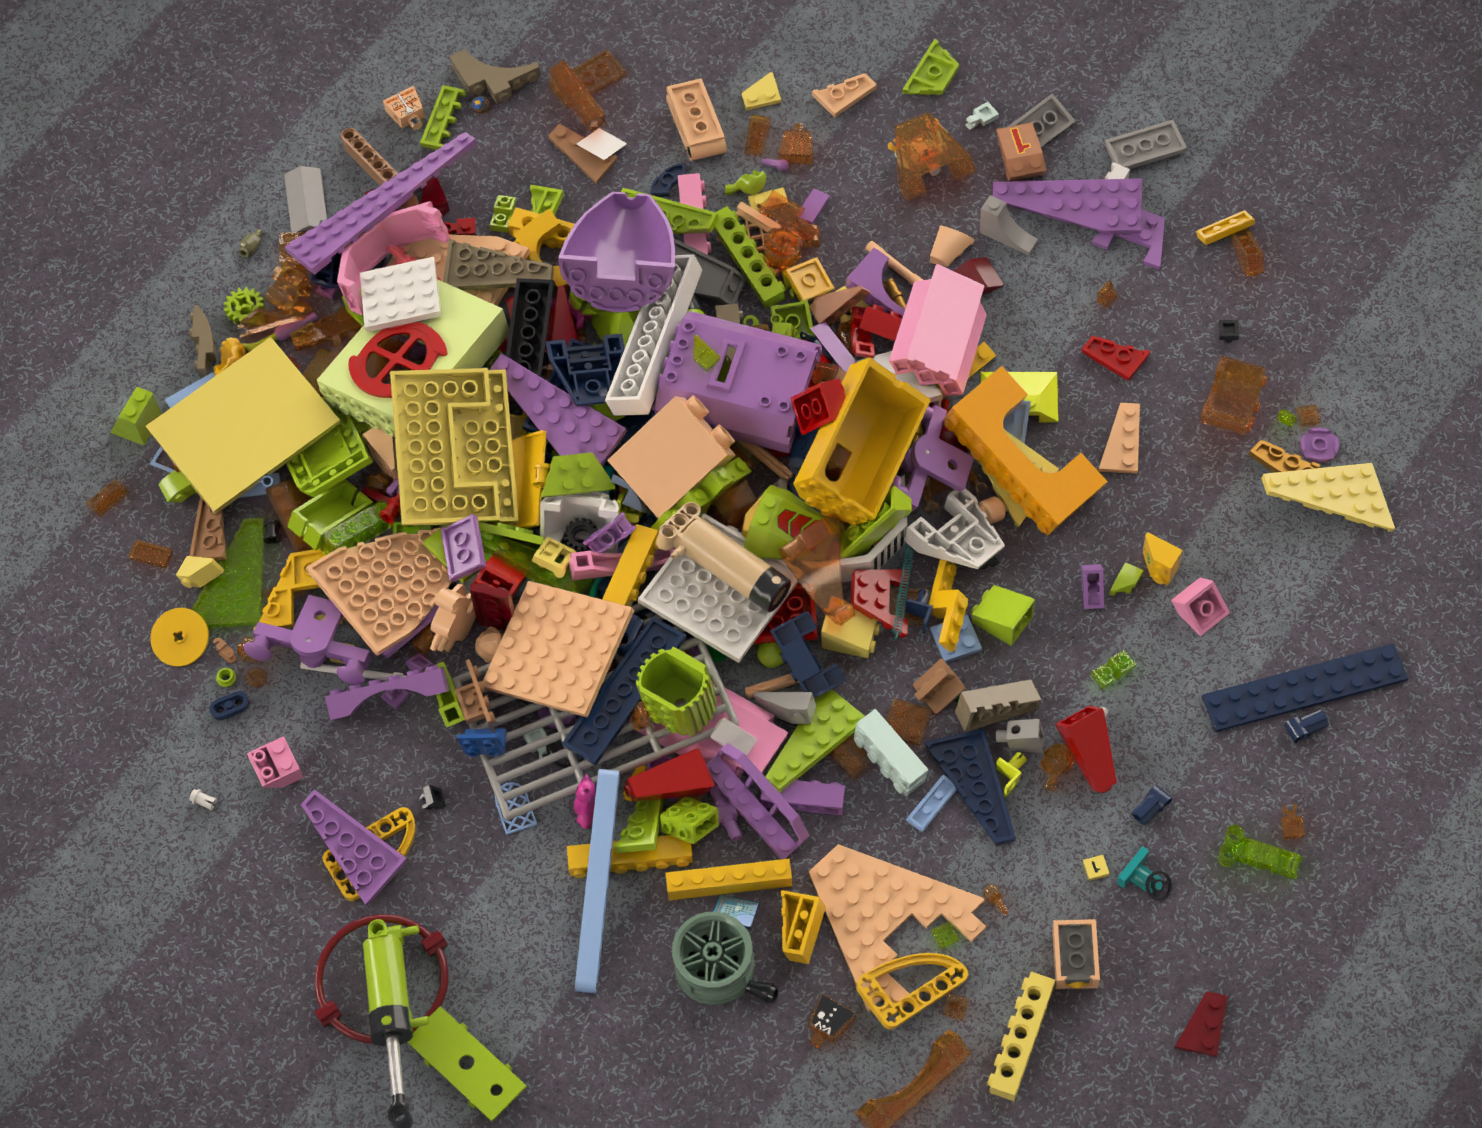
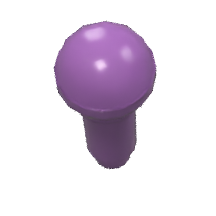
(782, 165)

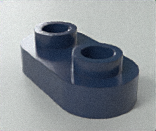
(229, 705)

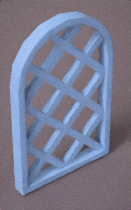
(519, 828)

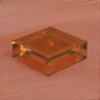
(1308, 415)

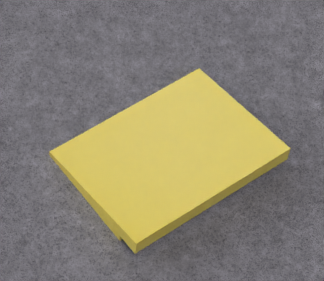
(243, 425)
(453, 446)

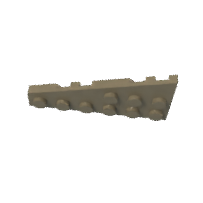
(486, 268)

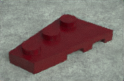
(1205, 1026)

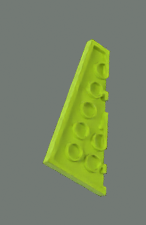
(683, 217)

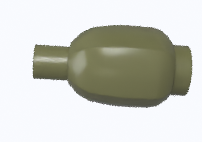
(250, 243)

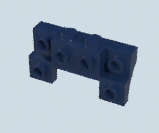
(802, 659)

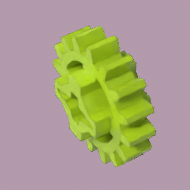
(243, 303)

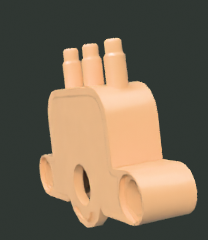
(452, 618)

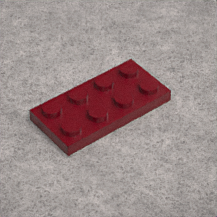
(492, 605)

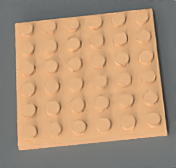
(557, 648)

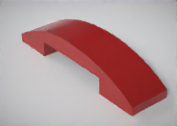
(860, 338)

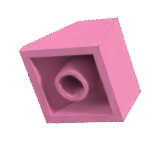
(1201, 605)

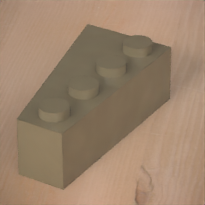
(996, 703)

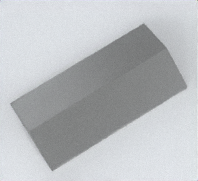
(1048, 119)
(305, 198)

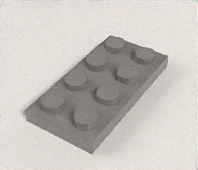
(1146, 145)

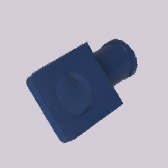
(921, 608)

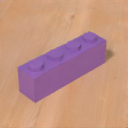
(812, 797)

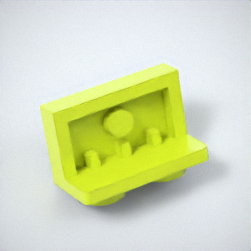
(631, 514)

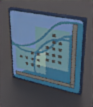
(741, 909)

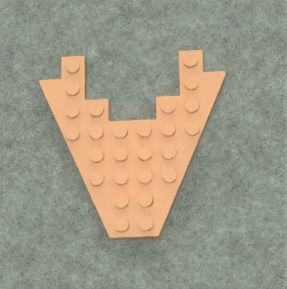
(873, 899)

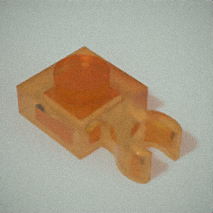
(1292, 825)

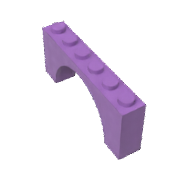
(869, 275)

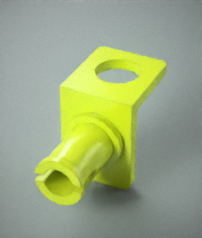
(1011, 771)

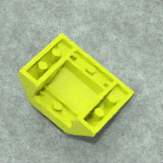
(1041, 391)

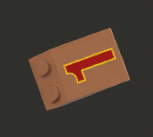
(1021, 152)

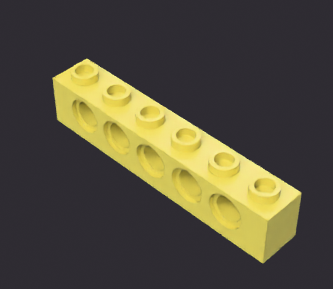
(1043, 988)

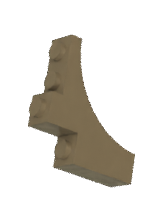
(497, 80)

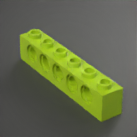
(767, 295)

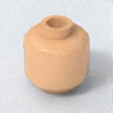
(993, 508)

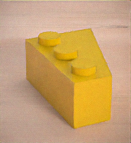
(801, 924)

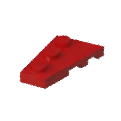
(1117, 358)

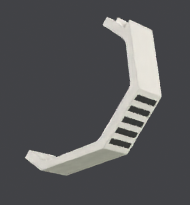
(880, 553)

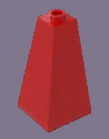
(1089, 741)
(676, 778)

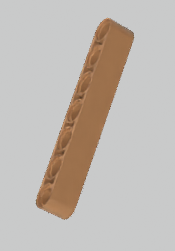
(371, 160)

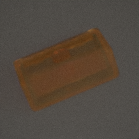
(107, 497)

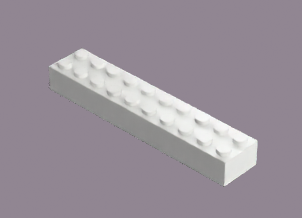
(649, 342)

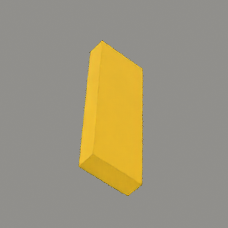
(1225, 227)

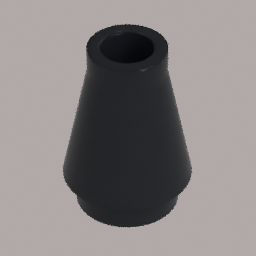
(763, 990)

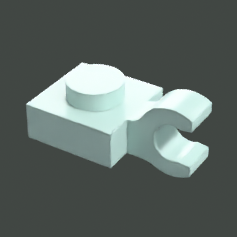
(983, 114)

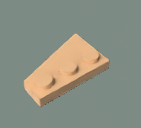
(844, 95)

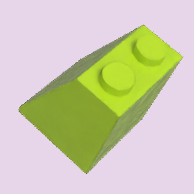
(137, 413)
(1003, 613)

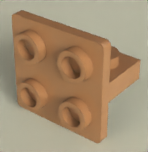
(938, 686)

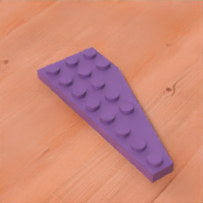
(1095, 204)
(568, 426)

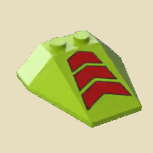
(777, 522)

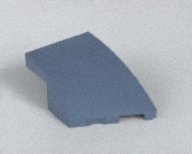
(632, 499)

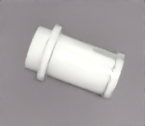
(202, 799)

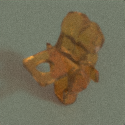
(289, 285)

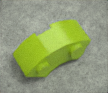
(176, 487)

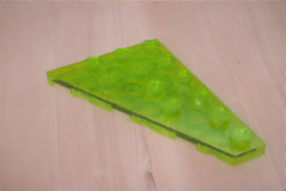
(237, 593)

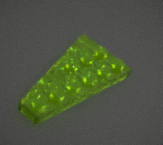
(520, 559)

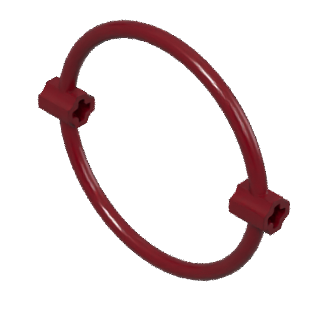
(432, 943)

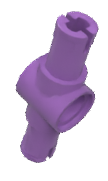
(727, 813)

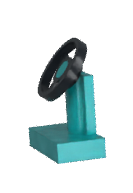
(1144, 877)

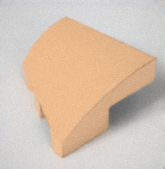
(948, 246)

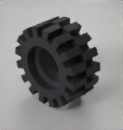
(573, 529)

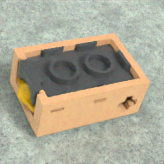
(1075, 954)

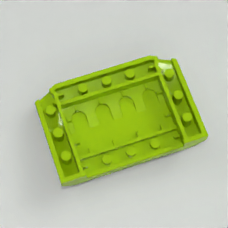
(330, 458)

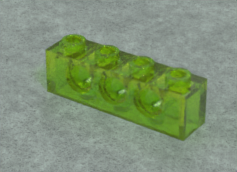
(356, 529)

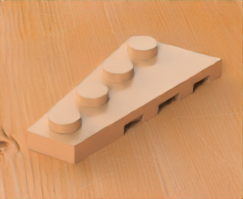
(1123, 442)

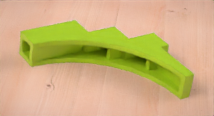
(710, 488)

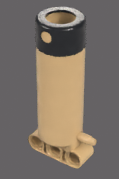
(723, 557)

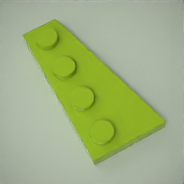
(642, 827)

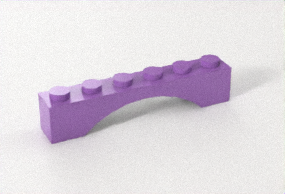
(426, 683)

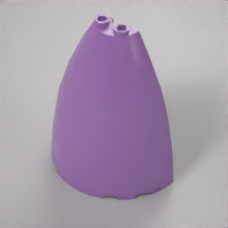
(619, 253)

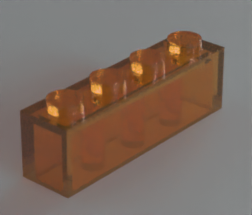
(577, 96)

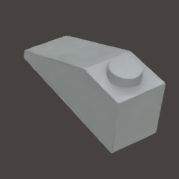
(788, 706)

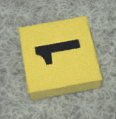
(1096, 867)

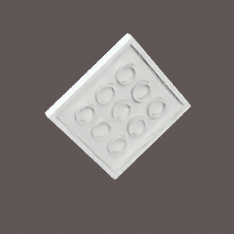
(400, 294)

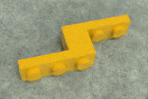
(948, 604)

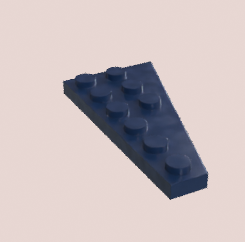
(971, 769)

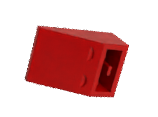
(499, 574)

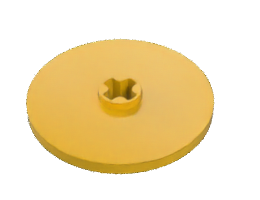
(183, 622)

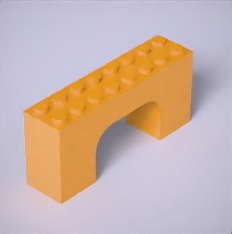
(1042, 495)

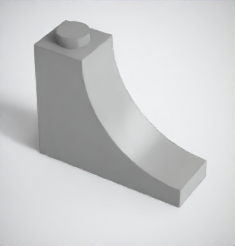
(1000, 226)

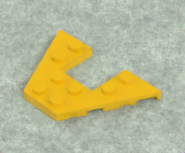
(293, 578)

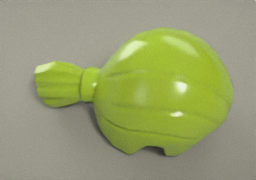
(748, 184)
(769, 655)

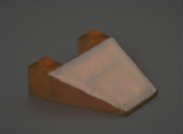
(923, 147)

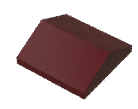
(982, 272)

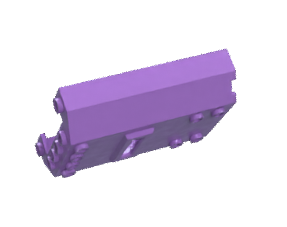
(758, 388)

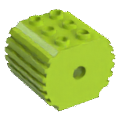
(672, 678)

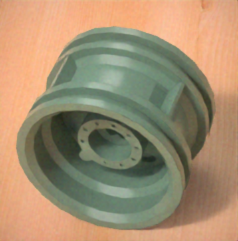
(689, 939)

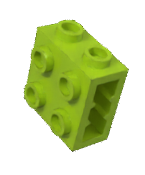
(689, 820)

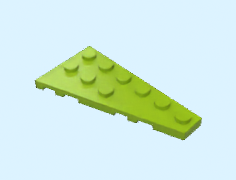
(809, 743)

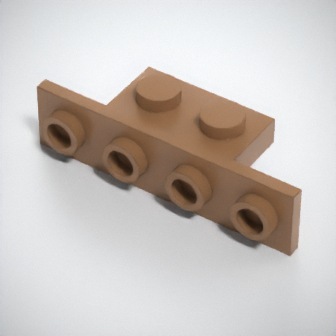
(472, 701)

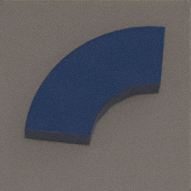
(665, 181)

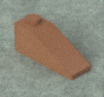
(834, 305)

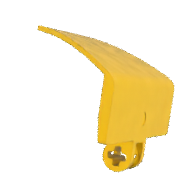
(529, 477)

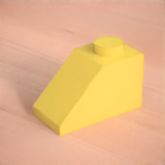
(198, 571)

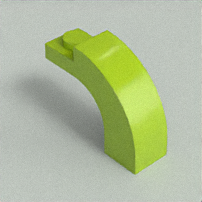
(449, 703)

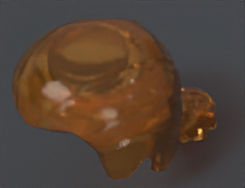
(1056, 762)

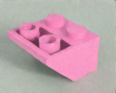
(275, 764)

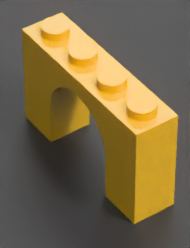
(534, 235)

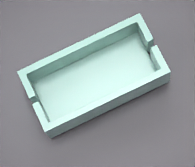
(890, 753)

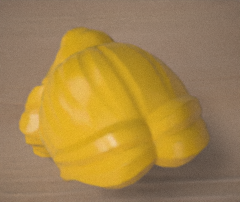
(231, 352)

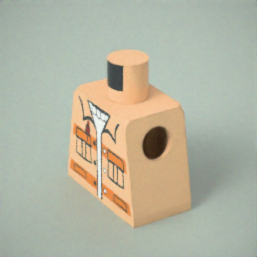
(405, 108)

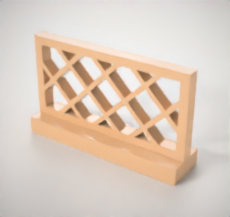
(758, 221)

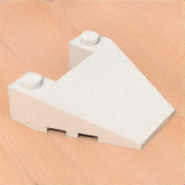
(963, 540)

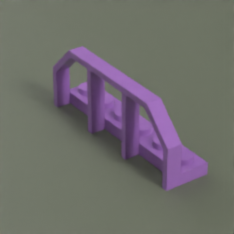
(750, 807)

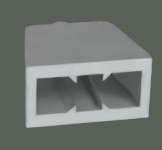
(1023, 735)

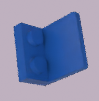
(483, 742)

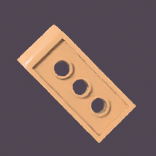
(696, 119)

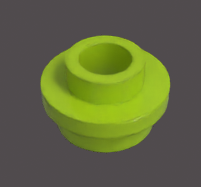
(226, 672)

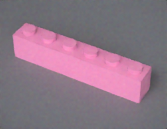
(691, 194)

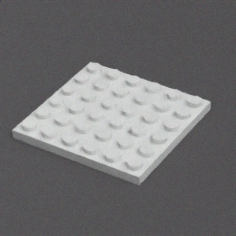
(708, 606)

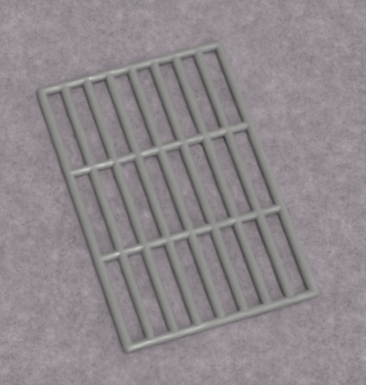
(576, 766)

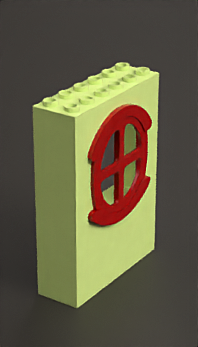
(457, 339)

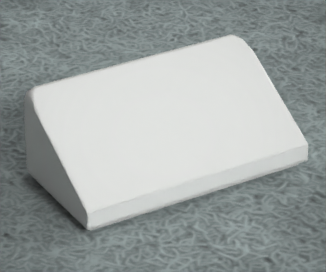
(727, 732)

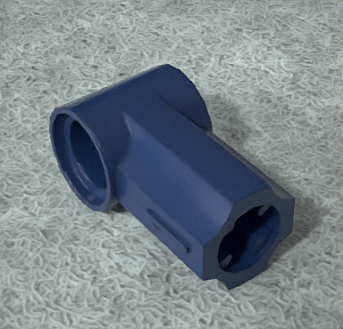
(630, 635)
(1302, 727)
(1151, 805)

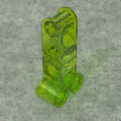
(1257, 854)

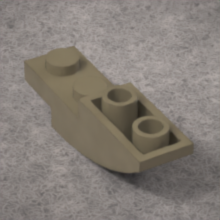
(203, 340)

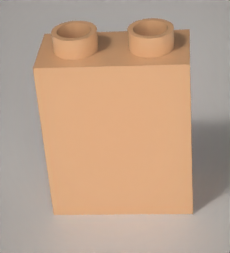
(672, 454)

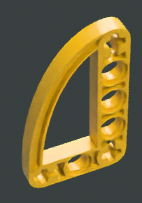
(334, 868)
(913, 998)

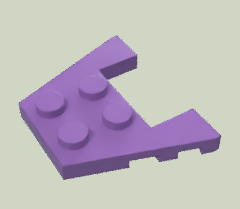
(1150, 237)

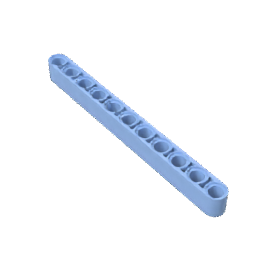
(597, 881)

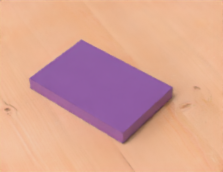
(463, 547)

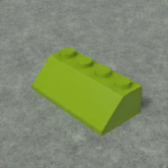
(860, 537)

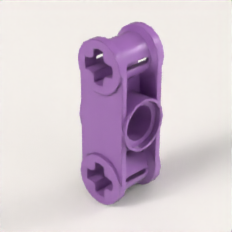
(617, 529)

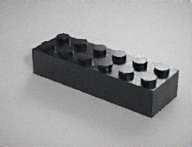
(532, 323)

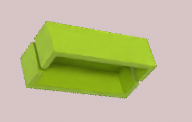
(327, 512)

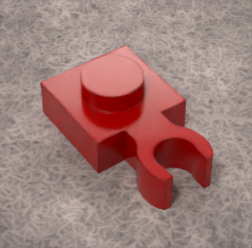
(464, 226)

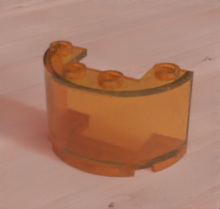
(1234, 396)

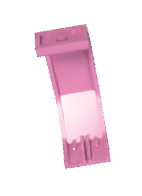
(396, 229)

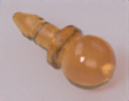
(994, 896)

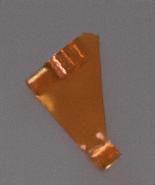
(816, 565)

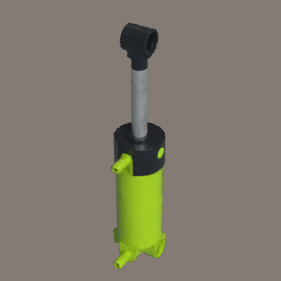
(389, 1005)

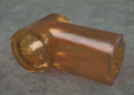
(808, 232)
(424, 640)

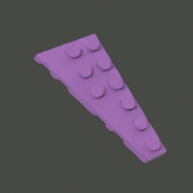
(359, 852)

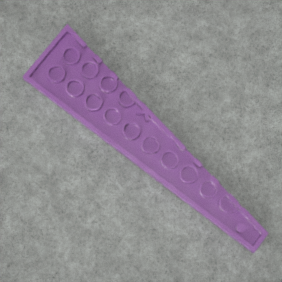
(332, 235)

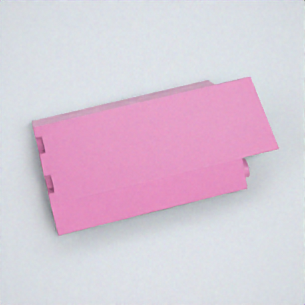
(940, 331)
(751, 719)

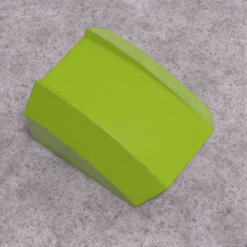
(796, 314)

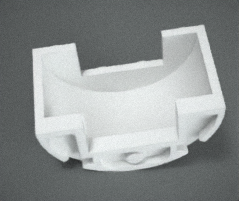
(560, 510)

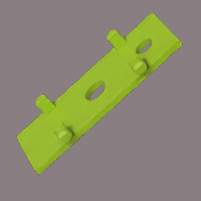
(445, 1043)

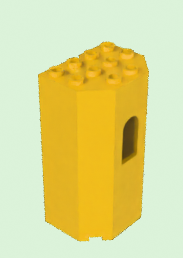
(877, 430)

